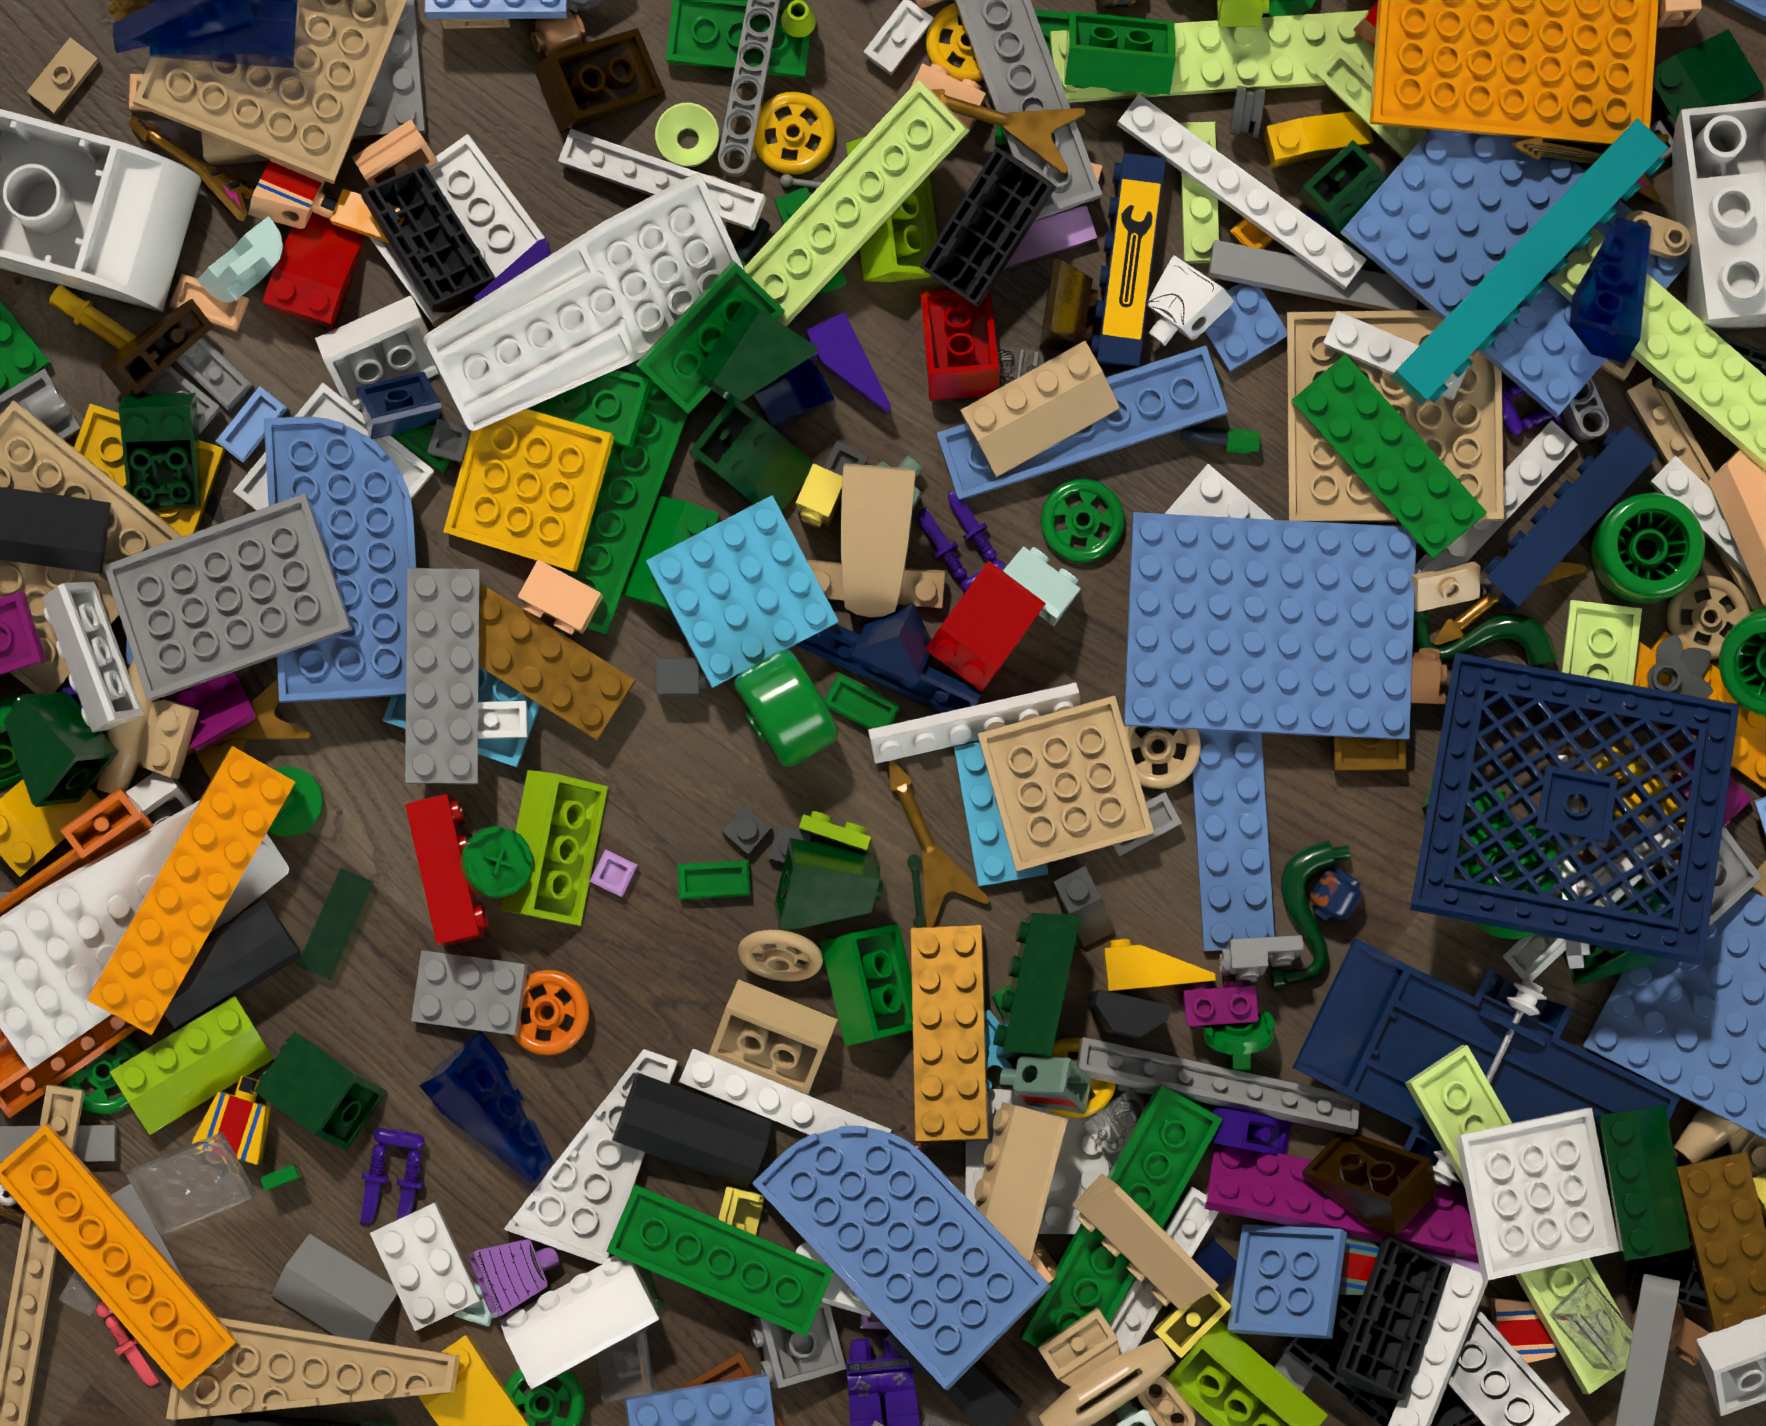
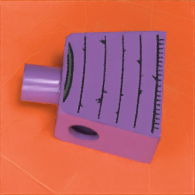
(511, 1273)

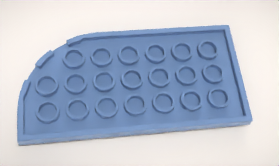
(370, 545)
(904, 1243)

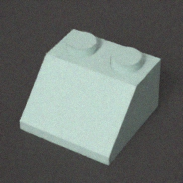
(1049, 585)

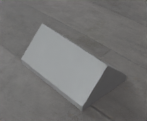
(334, 1290)

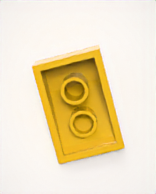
(33, 831)
(478, 1393)

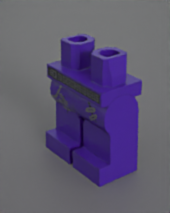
(878, 1376)

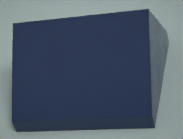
(398, 405)
(895, 643)

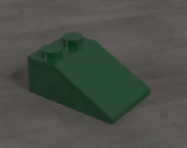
(1703, 76)

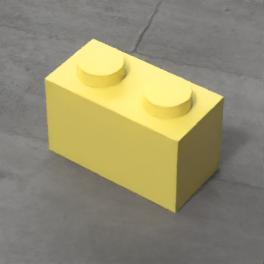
(819, 496)
(1185, 1327)

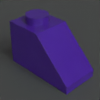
(1251, 1131)

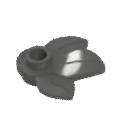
(1682, 667)

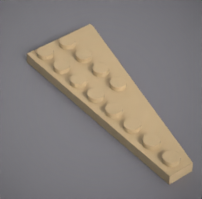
(304, 1369)

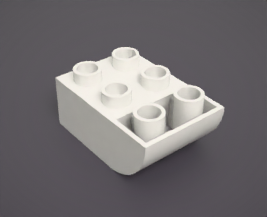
(1723, 206)
(91, 211)

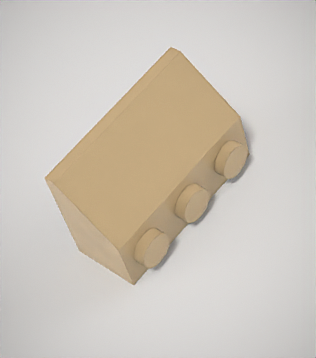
(772, 1036)

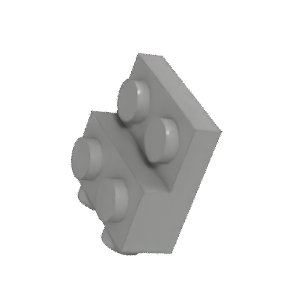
(1250, 956)
(798, 1358)

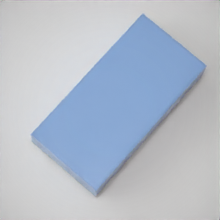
(246, 430)

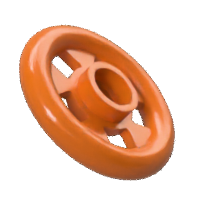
(577, 1008)

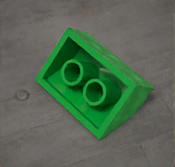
(1119, 53)
(668, 526)
(870, 983)

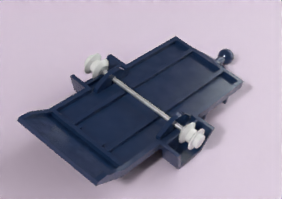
(1395, 1021)

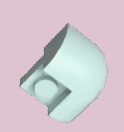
(244, 263)

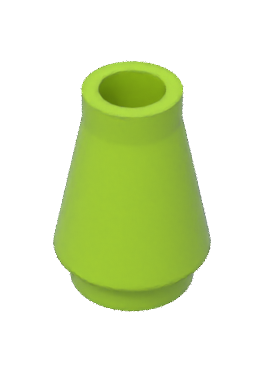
(798, 26)

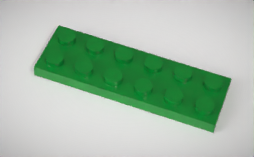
(1388, 457)
(720, 1260)

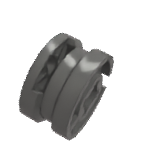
(1247, 112)

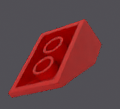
(314, 272)
(959, 346)
(985, 626)

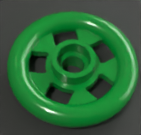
(1060, 540)
(98, 1101)
(570, 1391)

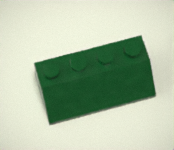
(1037, 985)
(1642, 1182)

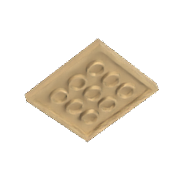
(1065, 783)

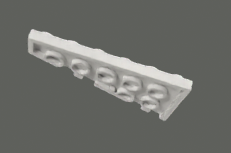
(592, 1179)

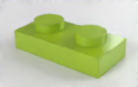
(820, 825)

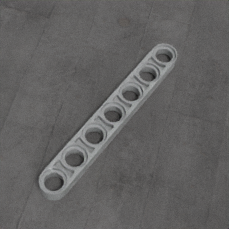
(746, 74)

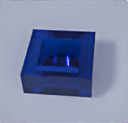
(1216, 1262)

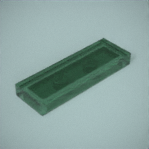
(335, 924)

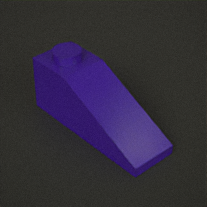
(846, 360)

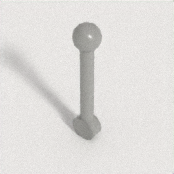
(787, 181)

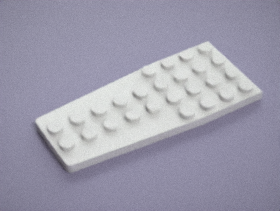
(583, 306)
(67, 932)

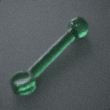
(914, 863)
(657, 1300)

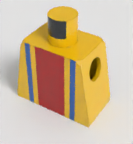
(240, 1120)

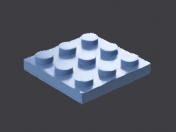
(1287, 1281)

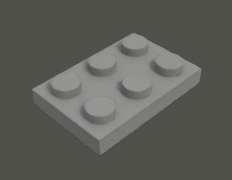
(469, 992)

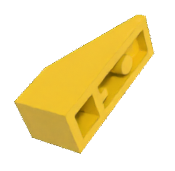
(1314, 137)
(1141, 967)

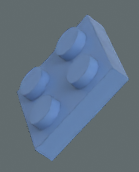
(1245, 327)

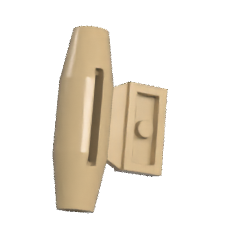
(155, 740)
(1710, 1132)
(1098, 1376)

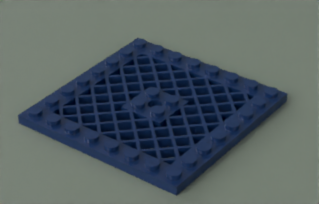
(1540, 912)

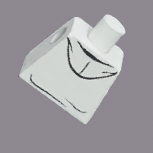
(1185, 302)

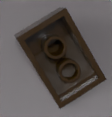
(598, 79)
(1067, 308)
(1373, 1180)

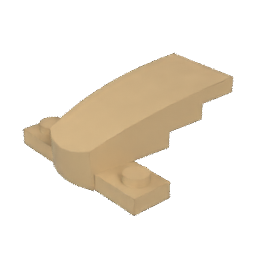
(875, 546)

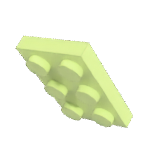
(1601, 641)

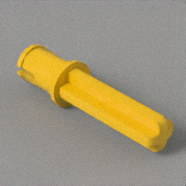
(90, 317)

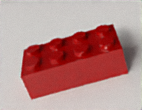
(439, 849)

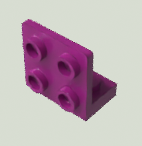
(221, 708)

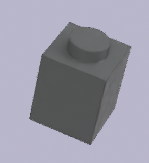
(679, 677)

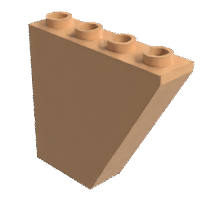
(1742, 499)

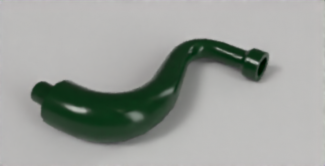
(1515, 626)
(1294, 882)

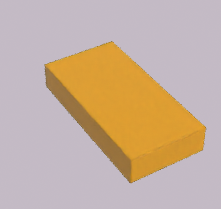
(355, 216)

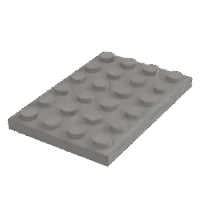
(227, 597)

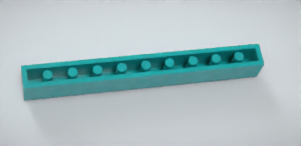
(1528, 262)

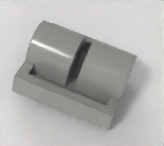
(45, 402)

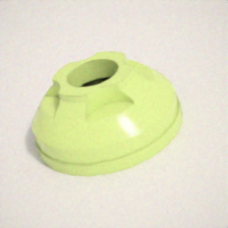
(681, 118)

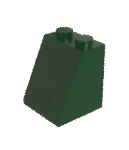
(752, 353)
(56, 748)
(825, 884)
(320, 1091)

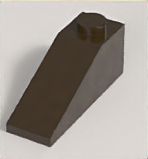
(156, 348)

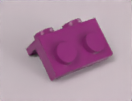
(1220, 1005)

